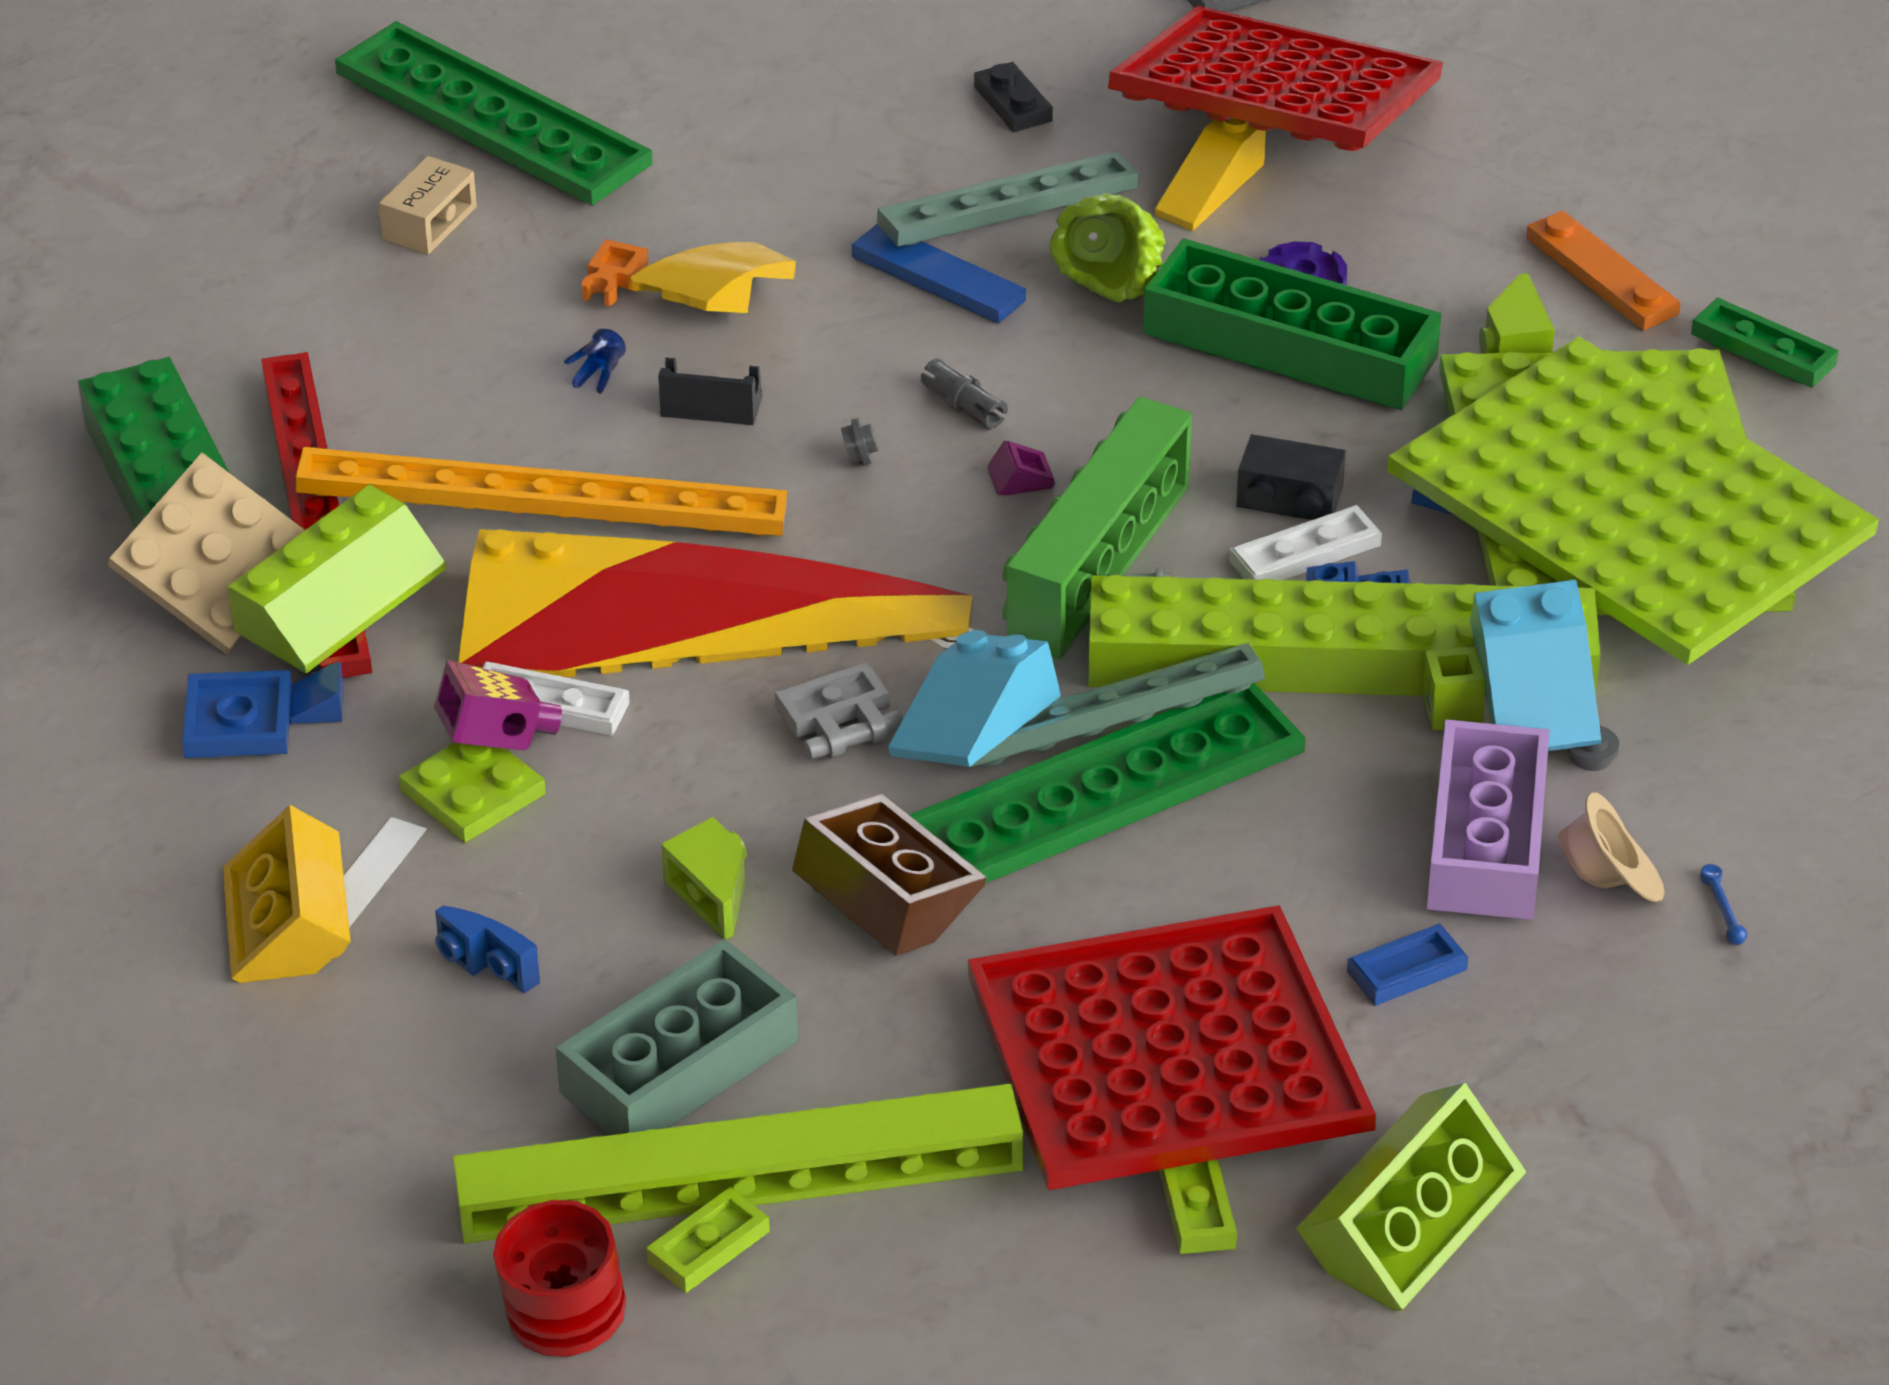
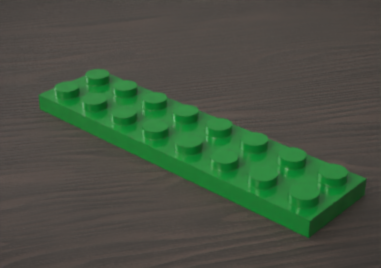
(494, 112)
(1113, 781)

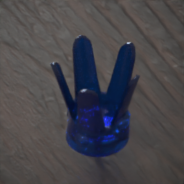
(602, 351)

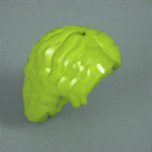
(1120, 257)

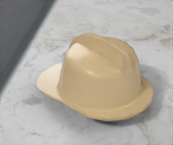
(1606, 853)

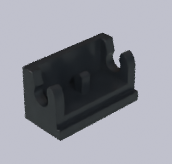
(709, 396)

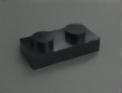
(1013, 96)

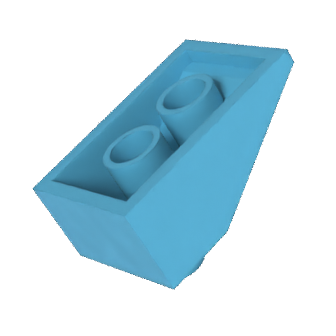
(1538, 661)
(976, 698)

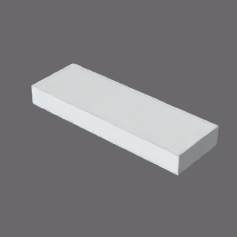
(1306, 546)
(583, 703)

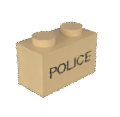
(427, 205)

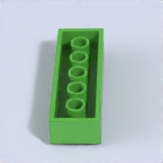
(1098, 523)

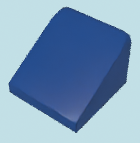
(319, 696)

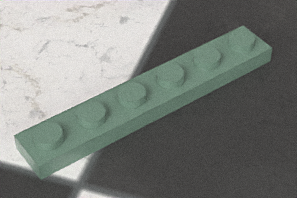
(1006, 198)
(1132, 700)

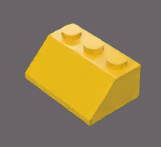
(286, 900)

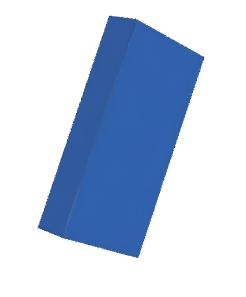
(1407, 964)

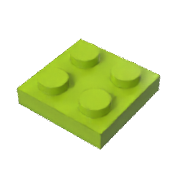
(471, 787)

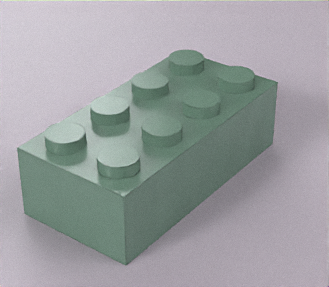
(678, 1043)

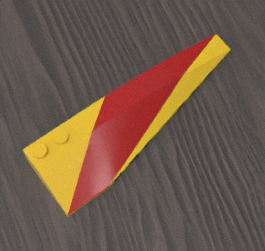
(617, 601)

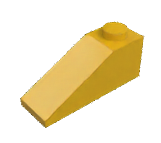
(1212, 171)

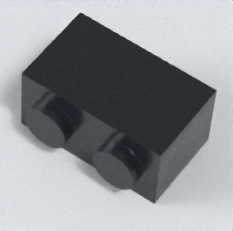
(1290, 477)

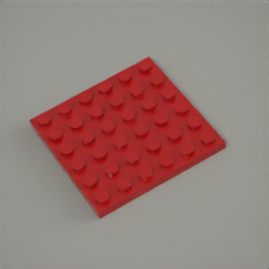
(1276, 77)
(1168, 1047)

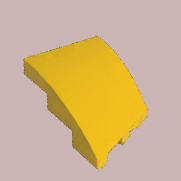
(713, 275)

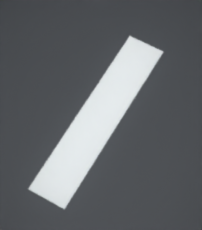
(378, 863)

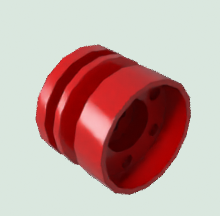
(560, 1278)

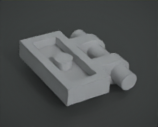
(834, 700)

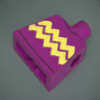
(492, 708)

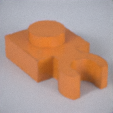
(612, 269)

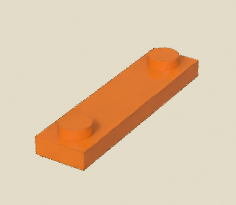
(1603, 270)

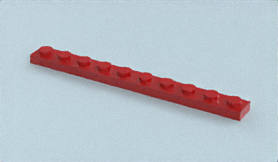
(300, 425)

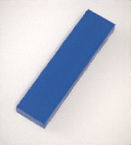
(941, 274)

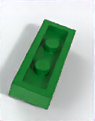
(1764, 342)

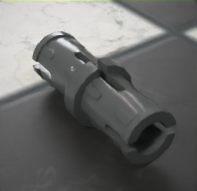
(964, 393)

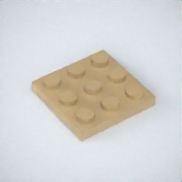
(198, 544)

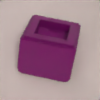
(1019, 470)

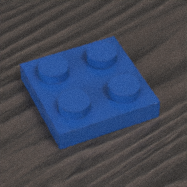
(237, 713)

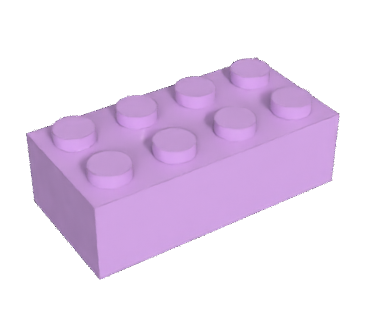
(1488, 820)

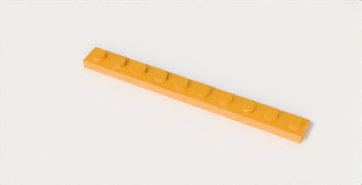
(544, 491)

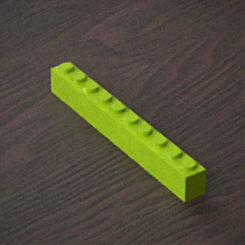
(758, 1156)

